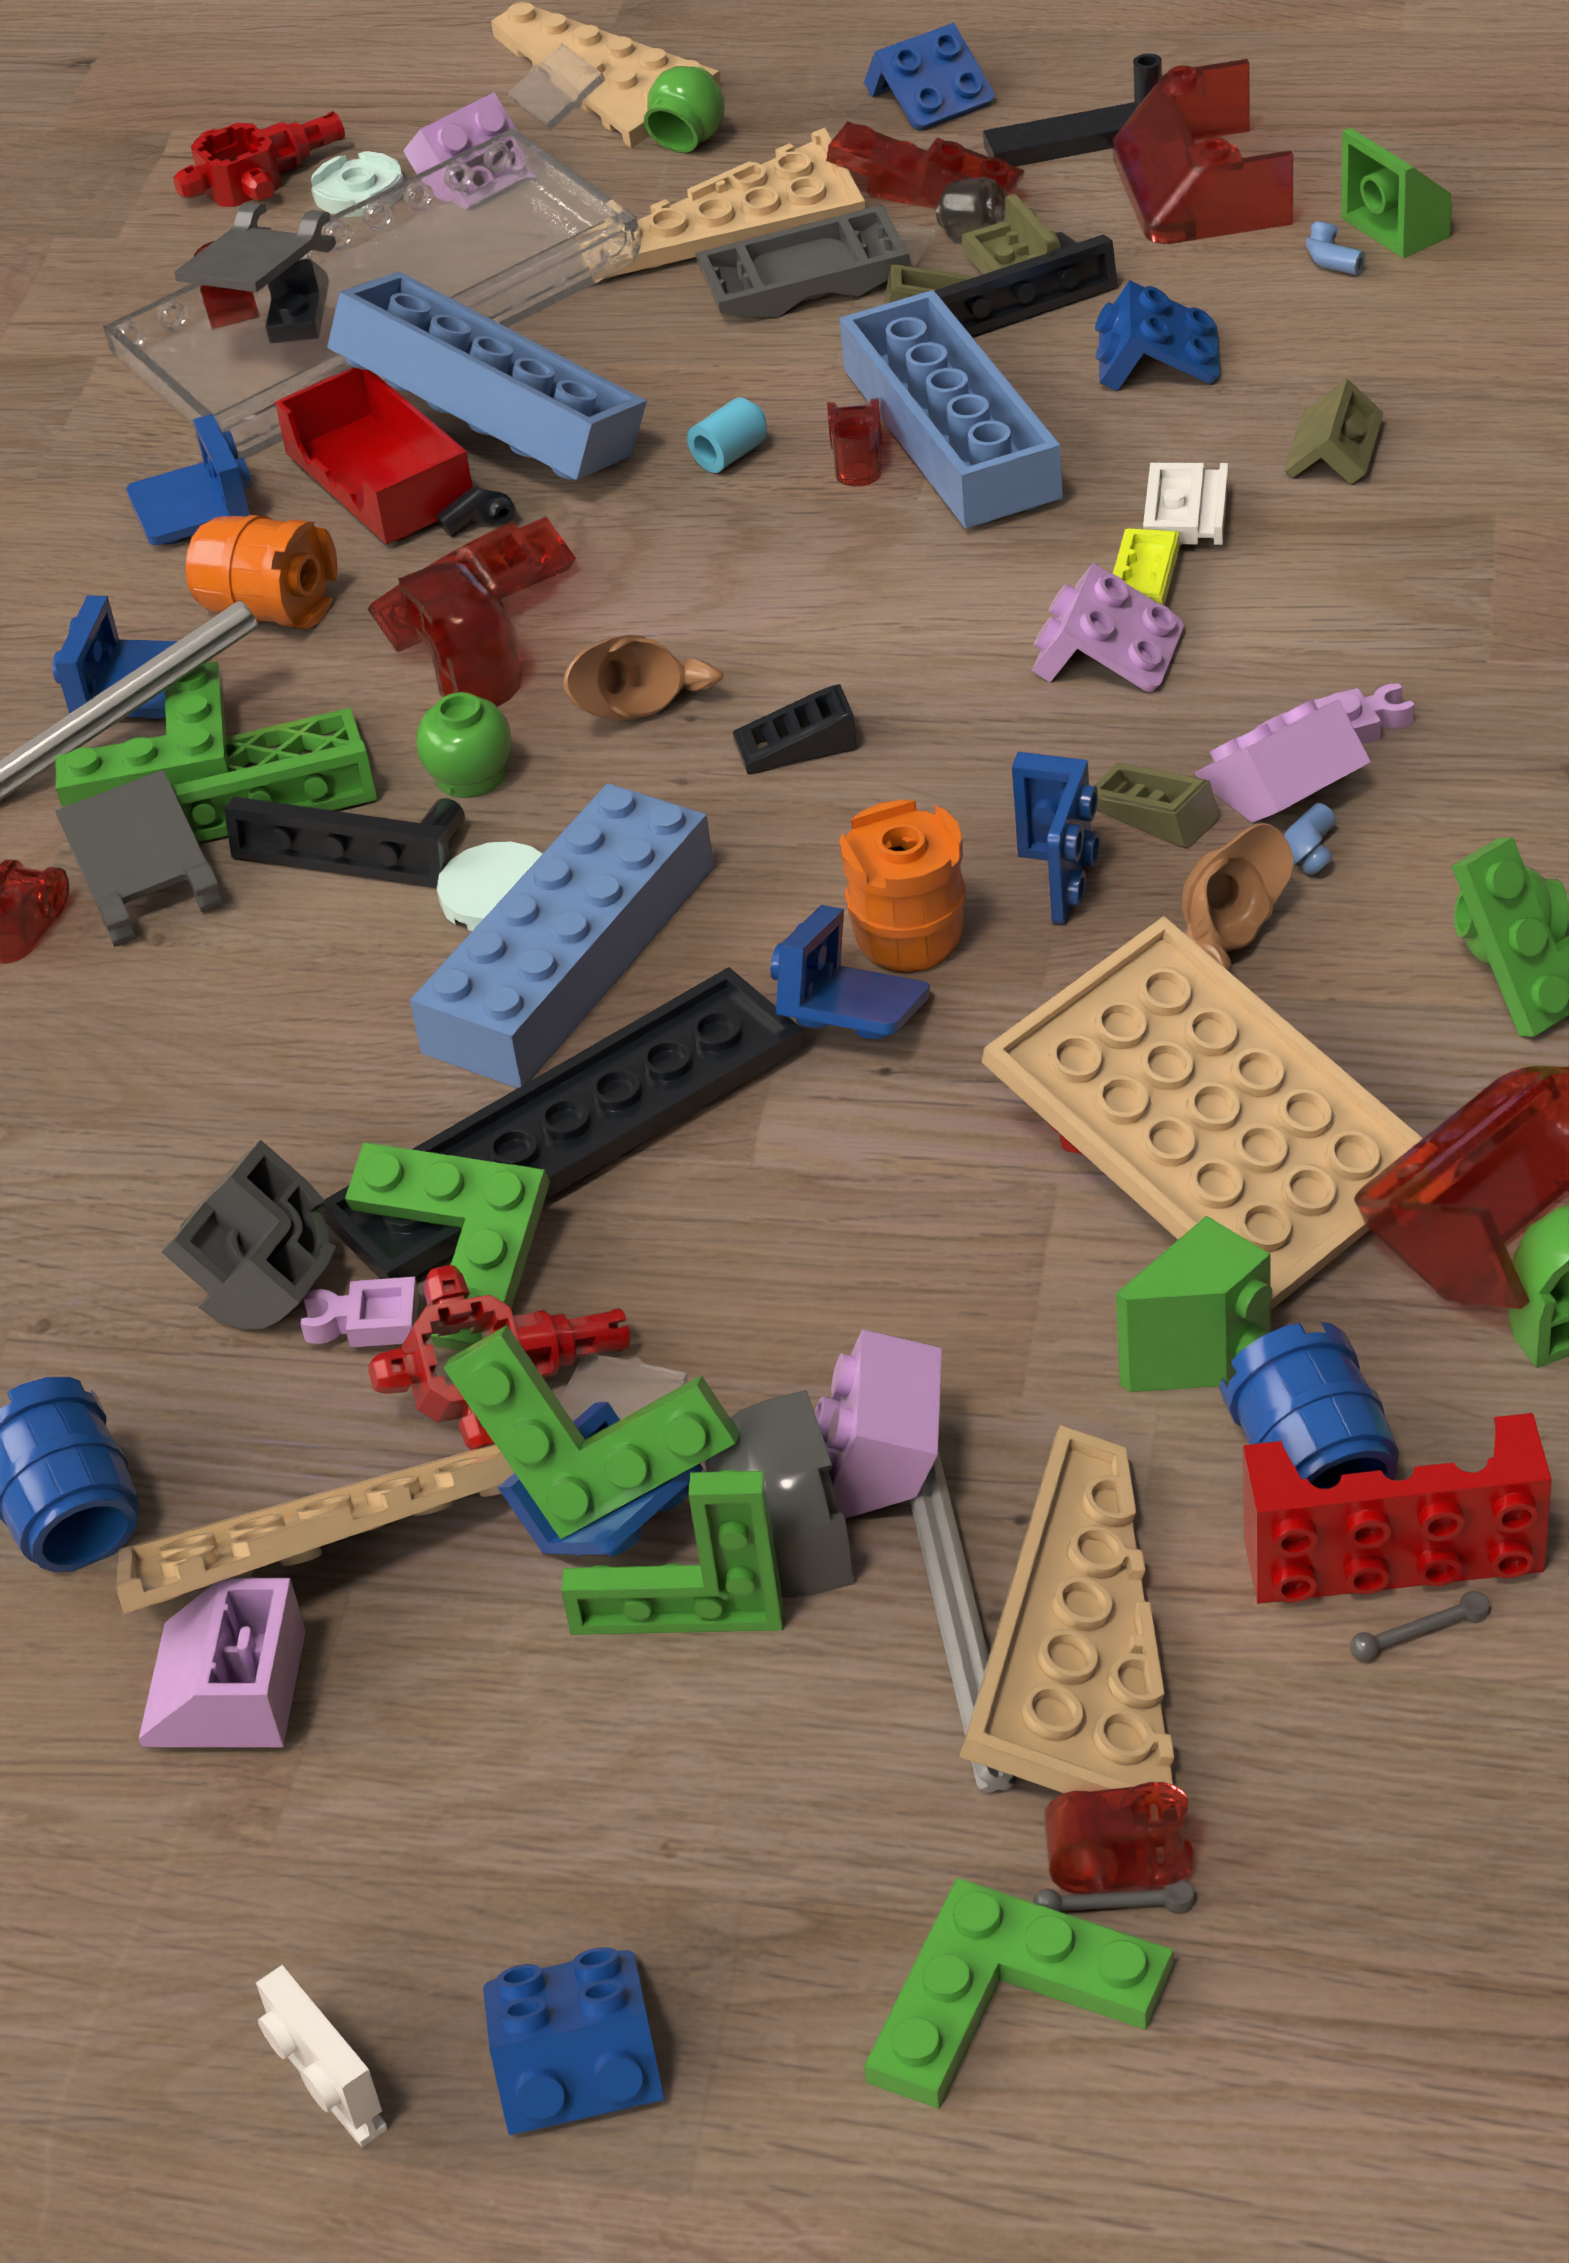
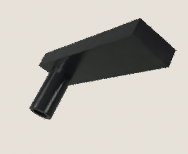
(1073, 132)
(1033, 284)
(344, 840)

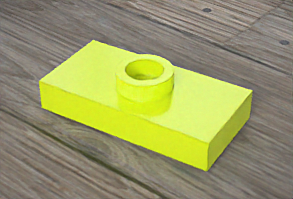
(1148, 561)

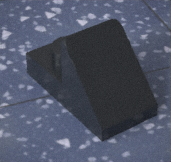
(297, 302)

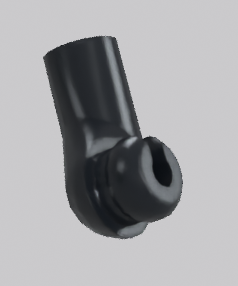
(478, 506)

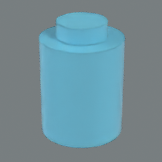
(727, 434)

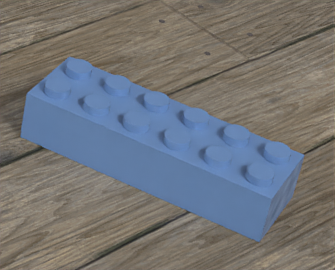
(486, 375)
(951, 409)
(562, 935)

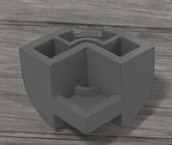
(254, 1241)
(807, 1529)

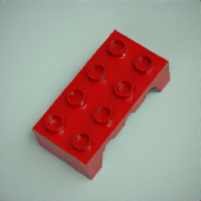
(373, 452)
(1396, 1533)

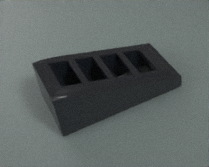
(798, 732)

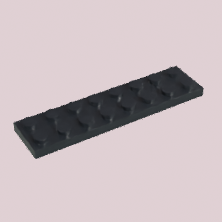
(592, 1108)

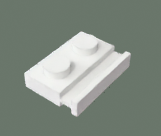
(1187, 500)
(321, 2055)

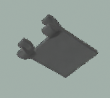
(255, 255)
(135, 845)

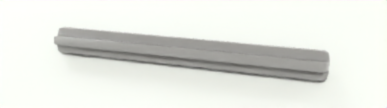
(125, 696)
(954, 1605)

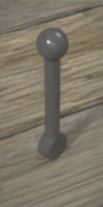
(1472, 1608)
(1175, 1897)

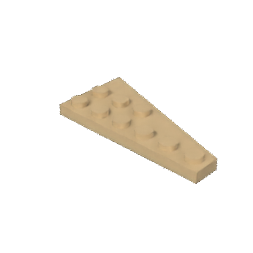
(625, 64)
(748, 203)
(298, 1528)
(1076, 1652)

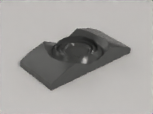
(803, 263)

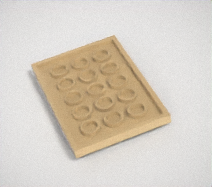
(1204, 1102)

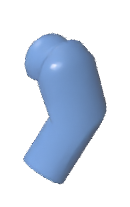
(1330, 254)
(1306, 835)

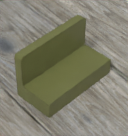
(1339, 430)

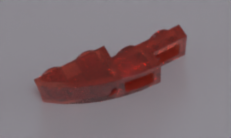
(911, 174)
(503, 558)

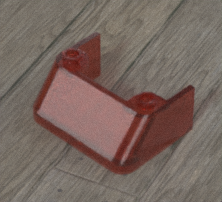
(1206, 187)
(1475, 1186)

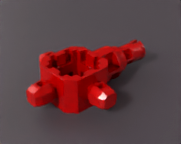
(245, 162)
(546, 1339)

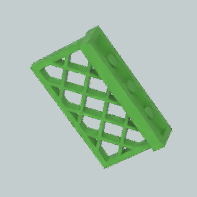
(327, 778)

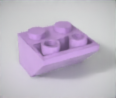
(458, 133)
(1285, 759)
(881, 1421)
(227, 1668)

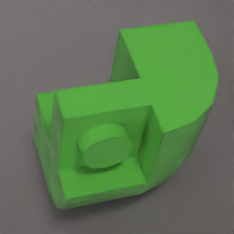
(1543, 1269)

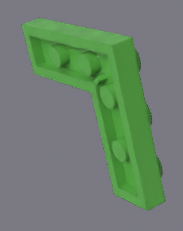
(189, 751)
(1516, 936)
(487, 1199)
(562, 1471)
(728, 1591)
(995, 1938)

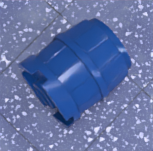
(1313, 1401)
(63, 1476)

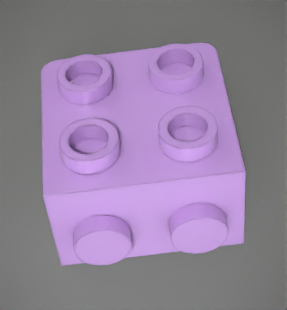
(1112, 627)

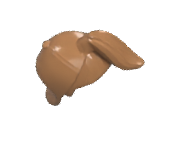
(632, 677)
(1235, 890)

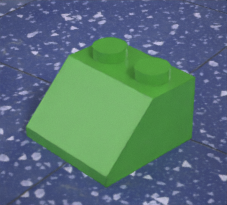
(1391, 198)
(1193, 1311)

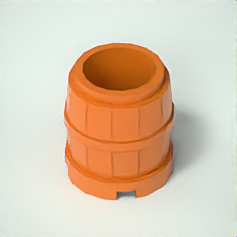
(265, 564)
(904, 884)

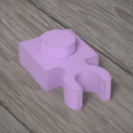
(1374, 711)
(370, 1315)

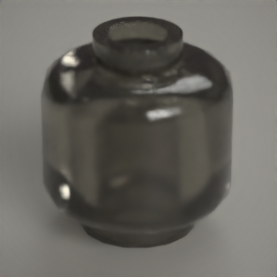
(970, 206)

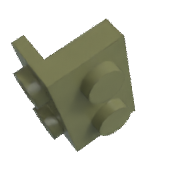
(1009, 241)

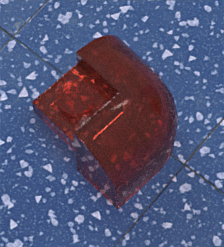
(465, 630)

